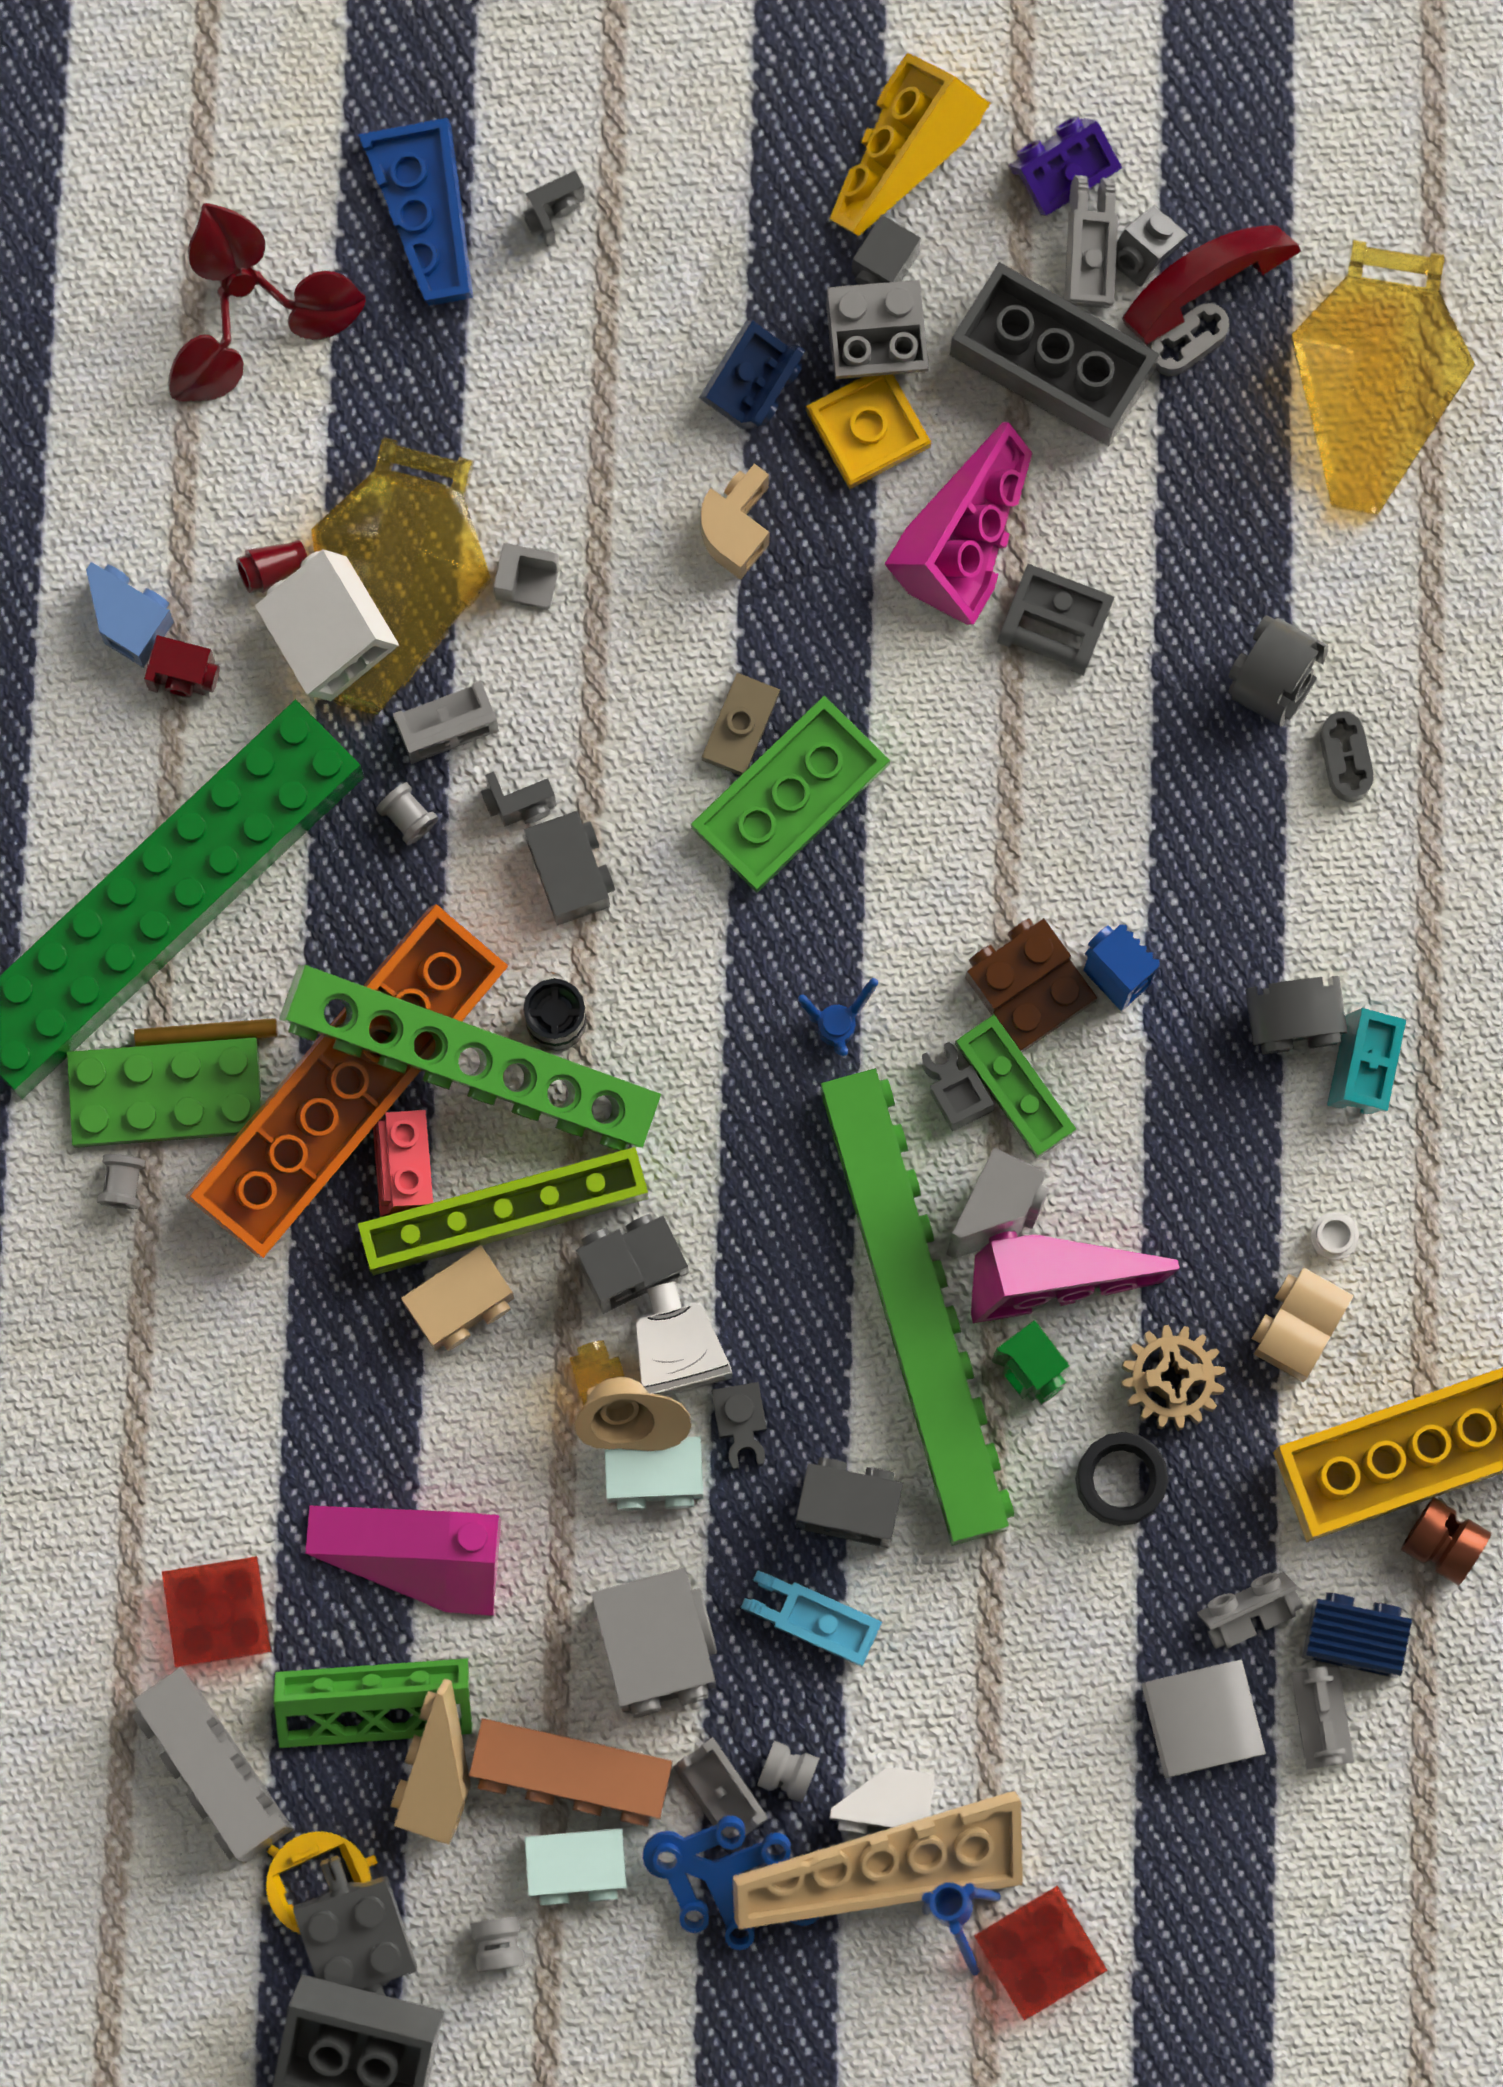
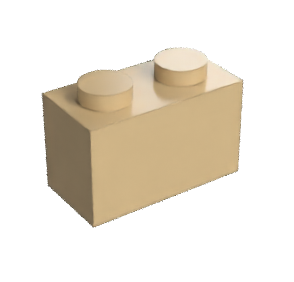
(459, 1300)

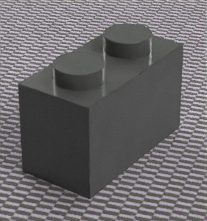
(568, 867)

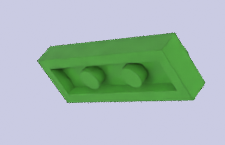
(1015, 1086)

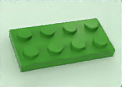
(790, 794)
(163, 1091)

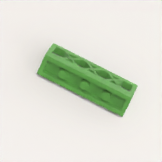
(370, 1693)

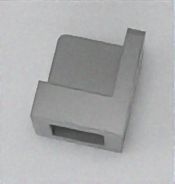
(526, 576)

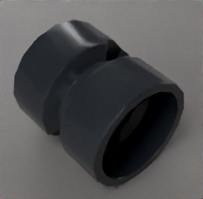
(555, 1014)

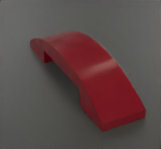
(1159, 304)

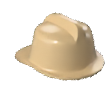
(628, 1417)

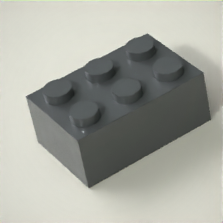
(355, 2039)

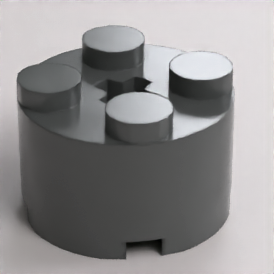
(1277, 670)
(1296, 1013)

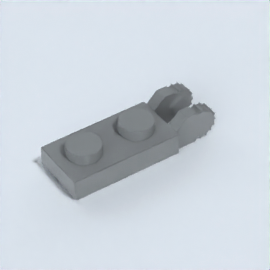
(1091, 245)

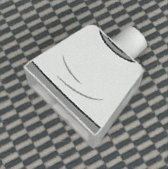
(678, 1345)

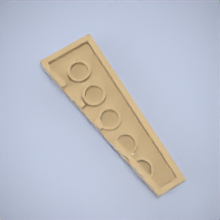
(889, 1867)

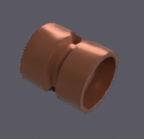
(1446, 1541)

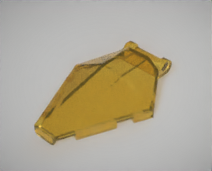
(1378, 374)
(414, 557)

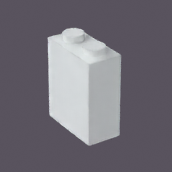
(326, 624)

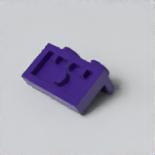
(1050, 166)

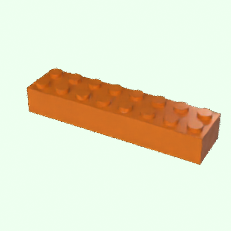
(335, 1097)

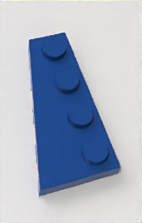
(423, 197)

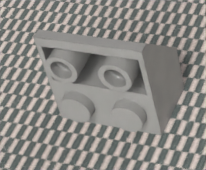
(877, 329)

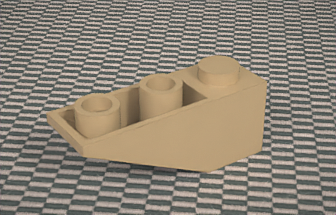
(440, 1777)

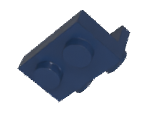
(752, 376)

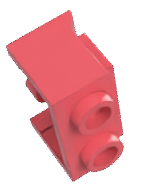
(402, 1161)

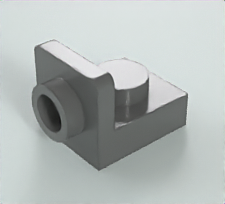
(554, 198)

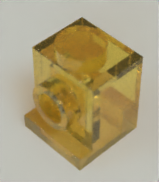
(593, 1367)

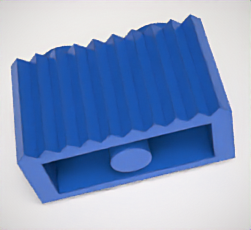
(1120, 965)

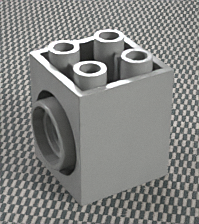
(656, 1641)

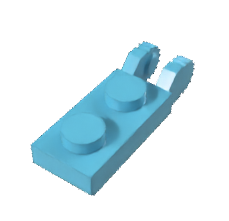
(817, 1619)

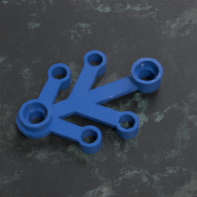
(716, 1873)

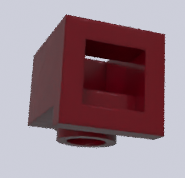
(181, 668)

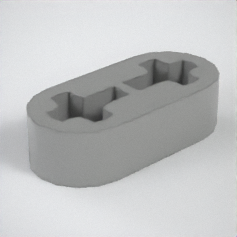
(1196, 347)

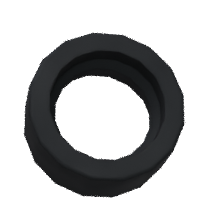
(1121, 1442)

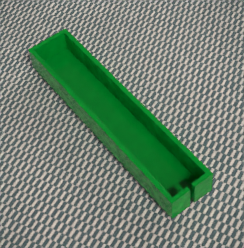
(168, 892)

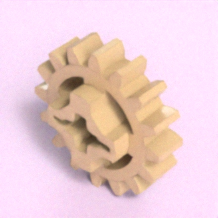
(1151, 1379)

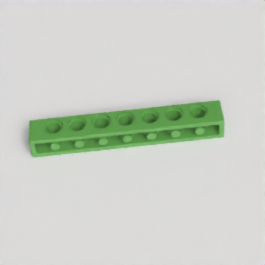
(631, 1104)

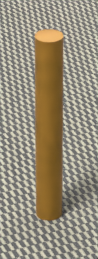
(206, 1032)

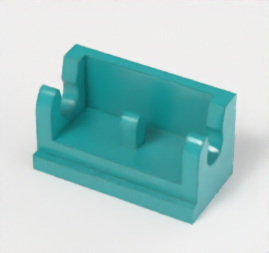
(1367, 1061)

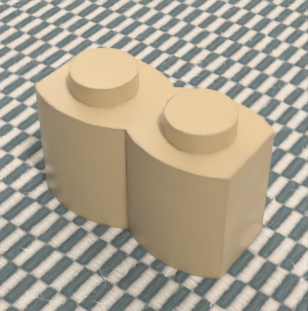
(1302, 1323)

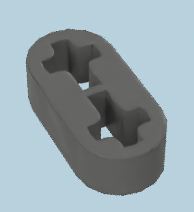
(1336, 758)

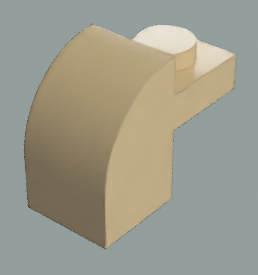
(726, 528)

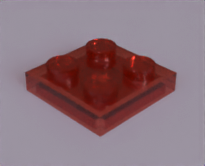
(217, 1612)
(1040, 1953)

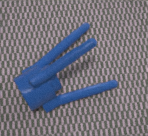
(837, 1022)
(953, 1908)

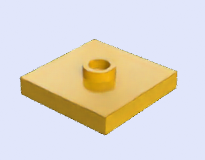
(868, 427)

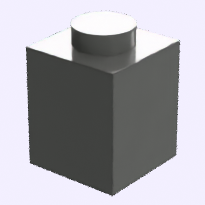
(885, 253)

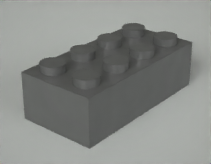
(1053, 354)

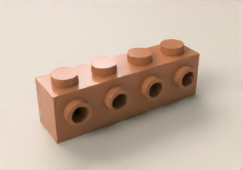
(570, 1770)

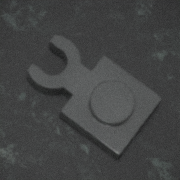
(957, 1092)
(738, 1416)

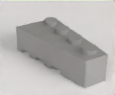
(211, 1765)

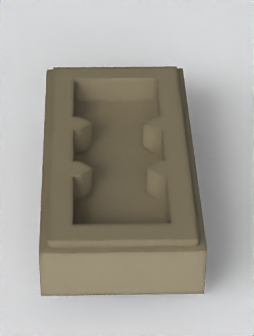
(740, 724)

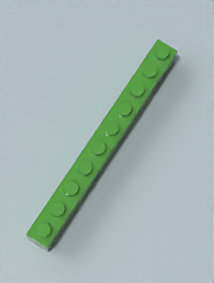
(915, 1307)

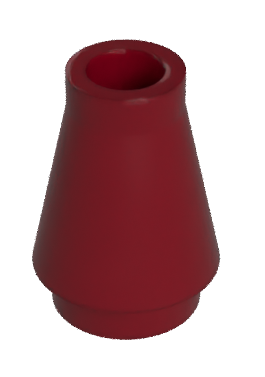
(269, 564)

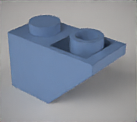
(125, 615)

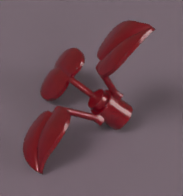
(225, 251)

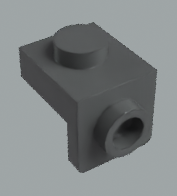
(1147, 244)
(524, 804)

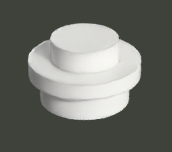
(1334, 1236)

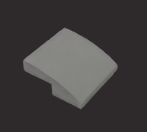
(1203, 1718)

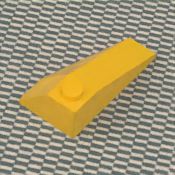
(919, 127)

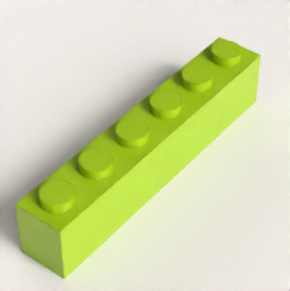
(503, 1211)

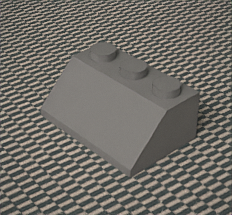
(1002, 1201)

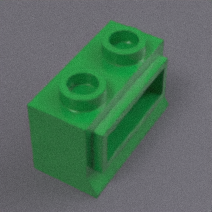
(1032, 1364)

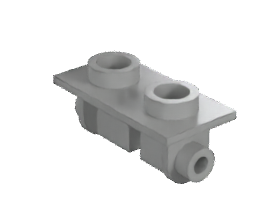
(1269, 1597)
(1322, 1717)

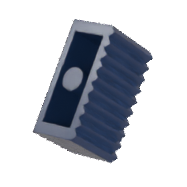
(1357, 1636)

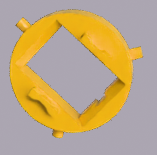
(302, 1850)

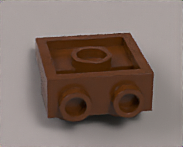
(1029, 983)

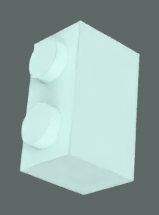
(655, 1476)
(576, 1864)

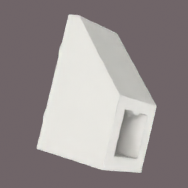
(886, 1801)

